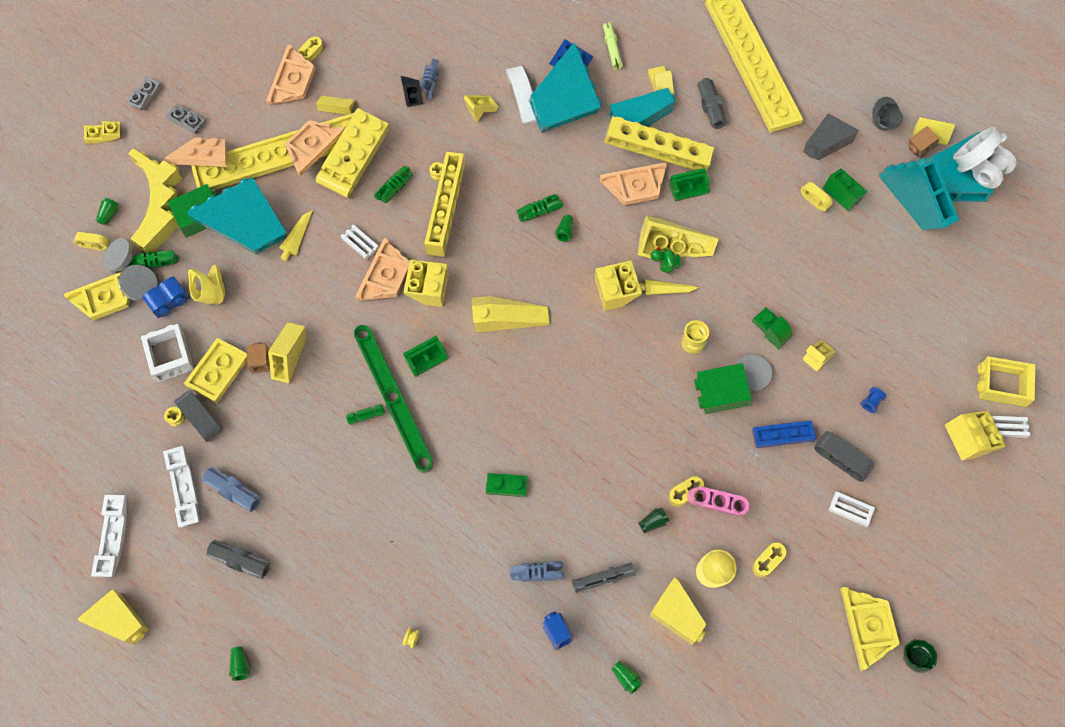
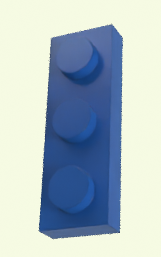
(783, 434)

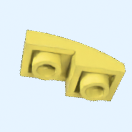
(102, 133)

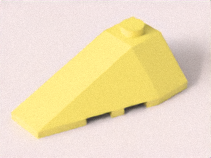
(672, 236)
(498, 313)

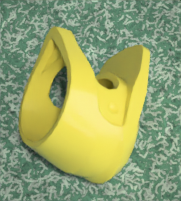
(212, 286)

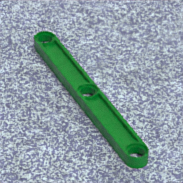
(397, 408)

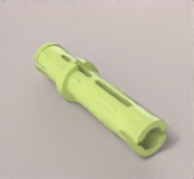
(611, 41)

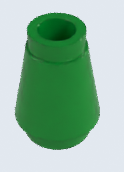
(106, 211)
(565, 229)
(239, 665)
(627, 677)

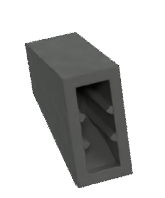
(829, 137)

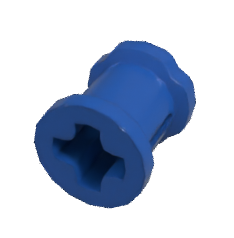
(873, 399)

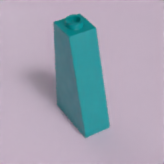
(645, 108)

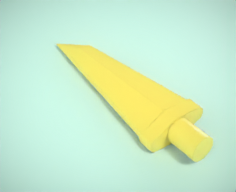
(293, 240)
(657, 287)

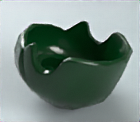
(920, 656)

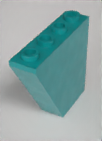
(565, 93)
(960, 185)
(921, 192)
(241, 217)

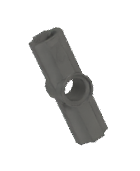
(712, 103)
(238, 559)

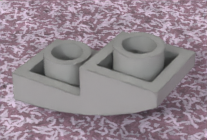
(146, 93)
(186, 119)

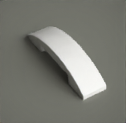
(522, 92)
(183, 486)
(112, 536)

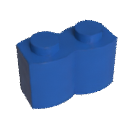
(165, 297)
(557, 630)

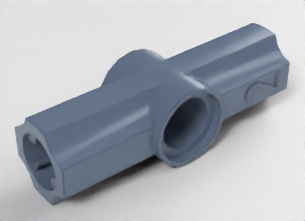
(231, 489)

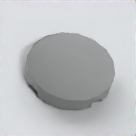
(118, 255)
(136, 281)
(757, 372)

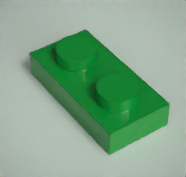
(506, 485)

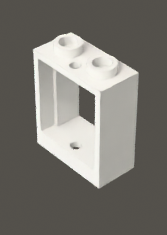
(173, 368)

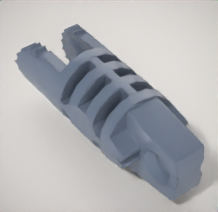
(430, 78)
(537, 571)

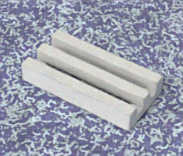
(349, 233)
(1008, 419)
(837, 495)

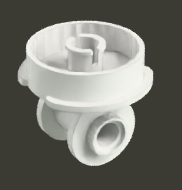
(986, 158)

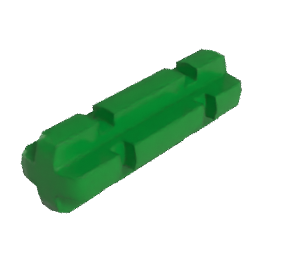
(365, 414)

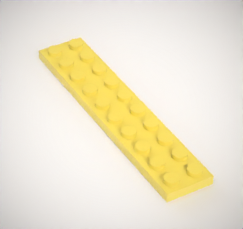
(754, 64)
(254, 160)

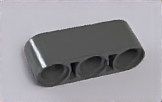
(198, 415)
(844, 456)

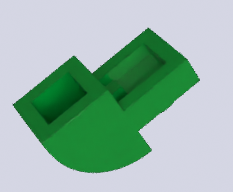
(776, 329)

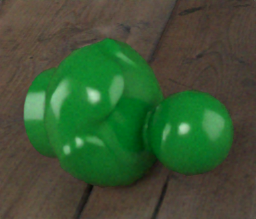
(667, 258)

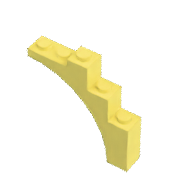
(159, 219)

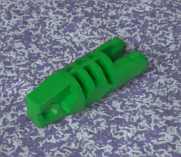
(393, 184)
(539, 208)
(155, 259)

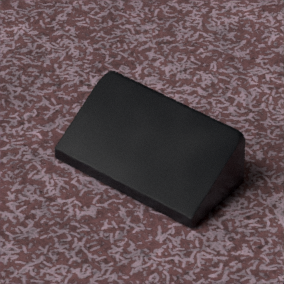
(412, 91)

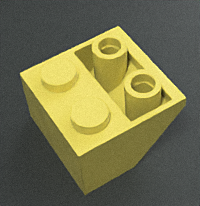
(426, 282)
(617, 285)
(974, 435)

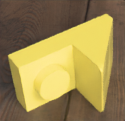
(661, 79)
(479, 104)
(818, 354)

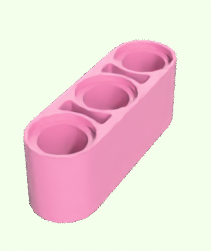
(727, 501)

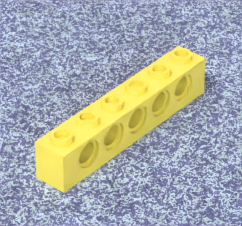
(649, 147)
(445, 204)

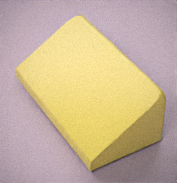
(335, 105)
(940, 129)

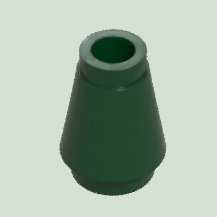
(654, 520)

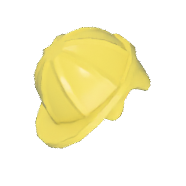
(716, 569)

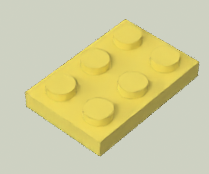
(216, 370)

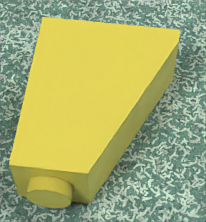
(286, 352)
(679, 613)
(115, 617)

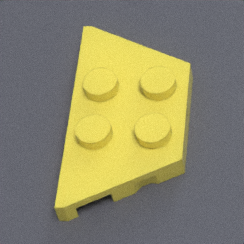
(99, 298)
(870, 626)

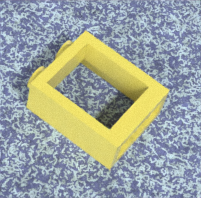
(1026, 381)

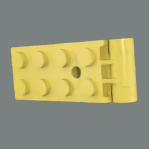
(357, 144)

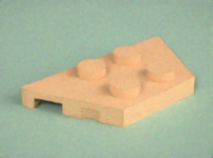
(291, 78)
(311, 143)
(200, 153)
(635, 184)
(384, 275)

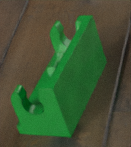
(689, 184)
(844, 189)
(425, 356)

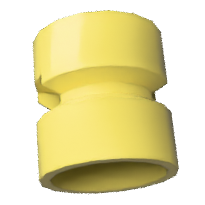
(695, 336)

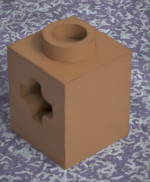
(923, 142)
(258, 358)

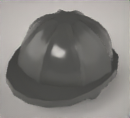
(886, 114)

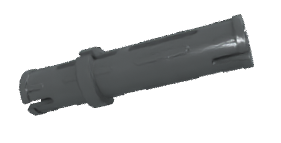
(603, 577)

